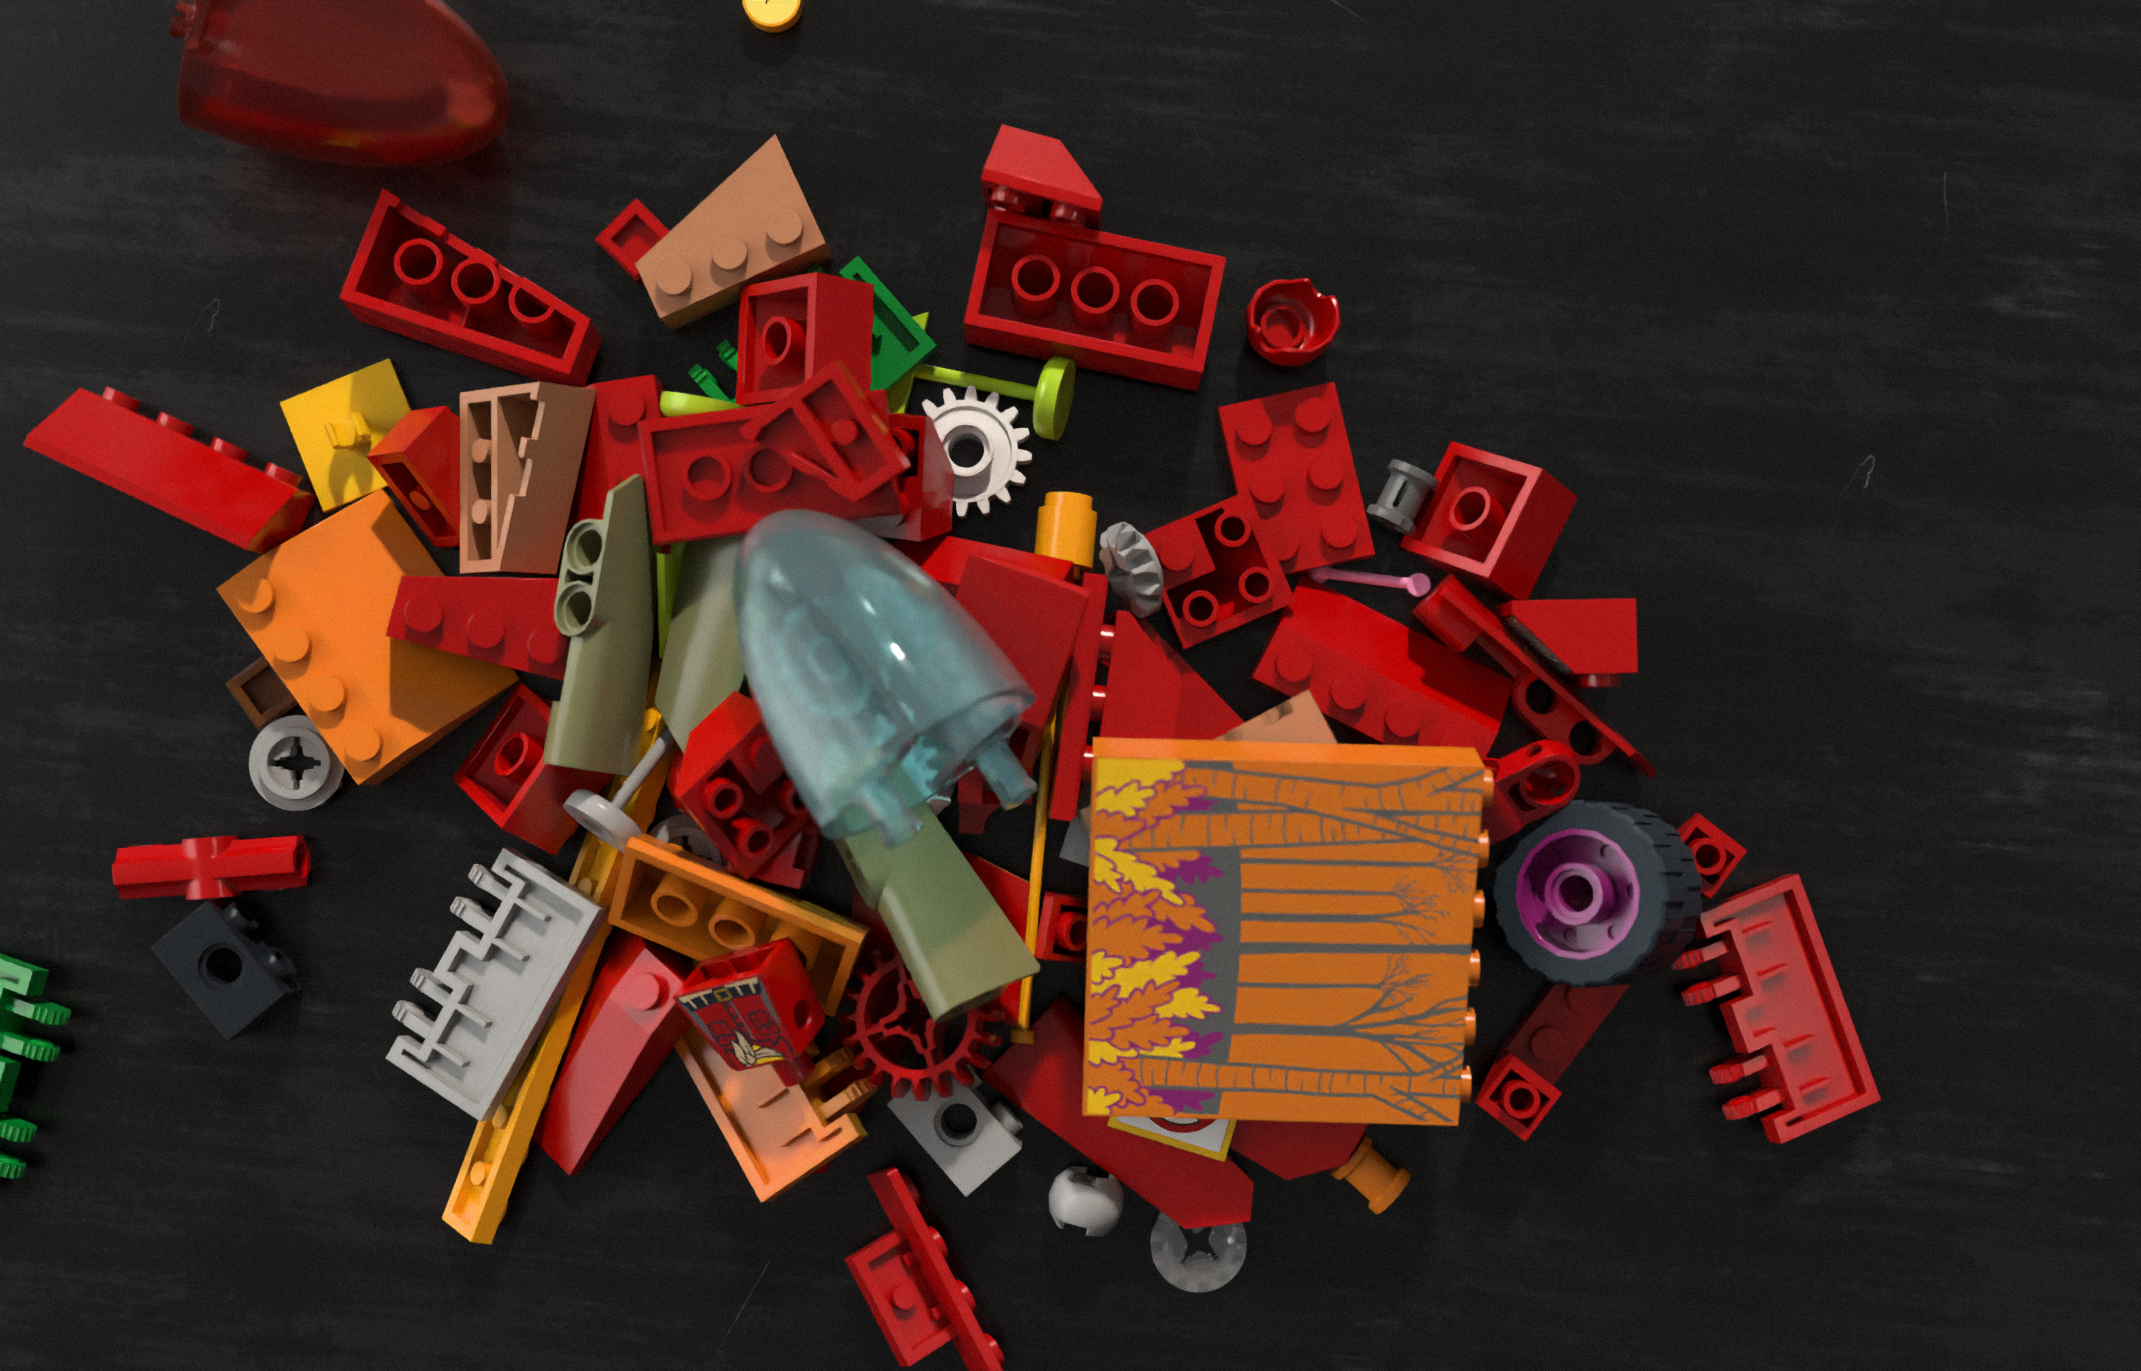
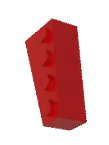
(456, 297)
(484, 619)

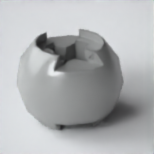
(1086, 1201)

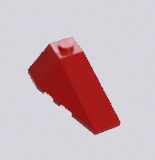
(614, 1046)

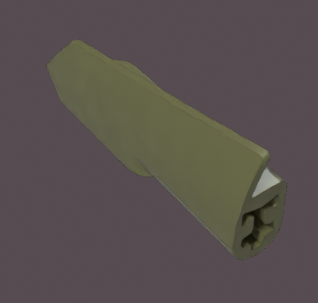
(609, 612)
(701, 649)
(939, 917)

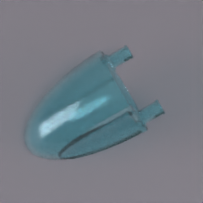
(869, 676)

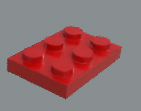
(1300, 476)

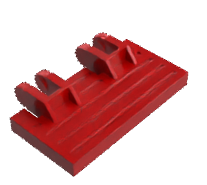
(1788, 1011)

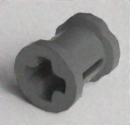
(1402, 478)

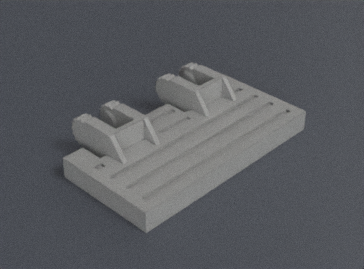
(496, 986)

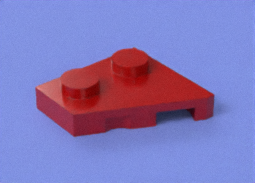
(831, 433)

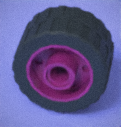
(1597, 894)

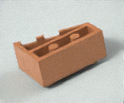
(738, 236)
(519, 475)

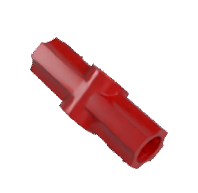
(211, 867)

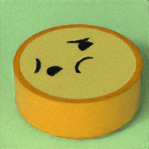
(773, 14)

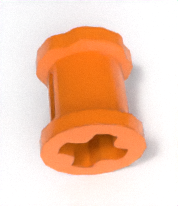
(1372, 1175)

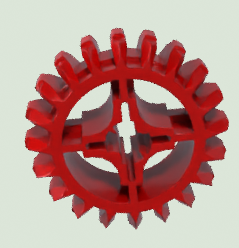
(933, 1044)

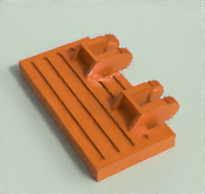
(774, 1128)

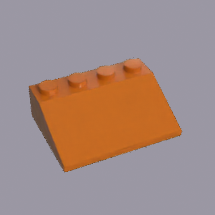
(322, 624)

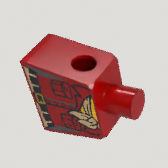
(756, 1008)

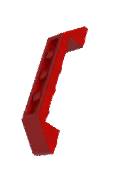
(1564, 1018)

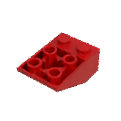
(1037, 628)

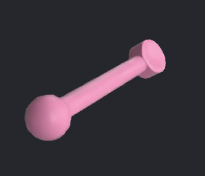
(1416, 584)

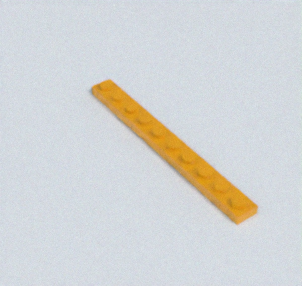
(502, 1143)

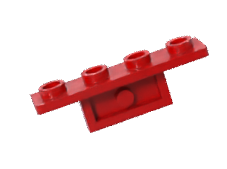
(913, 1286)

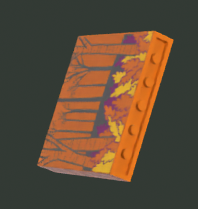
(1282, 930)

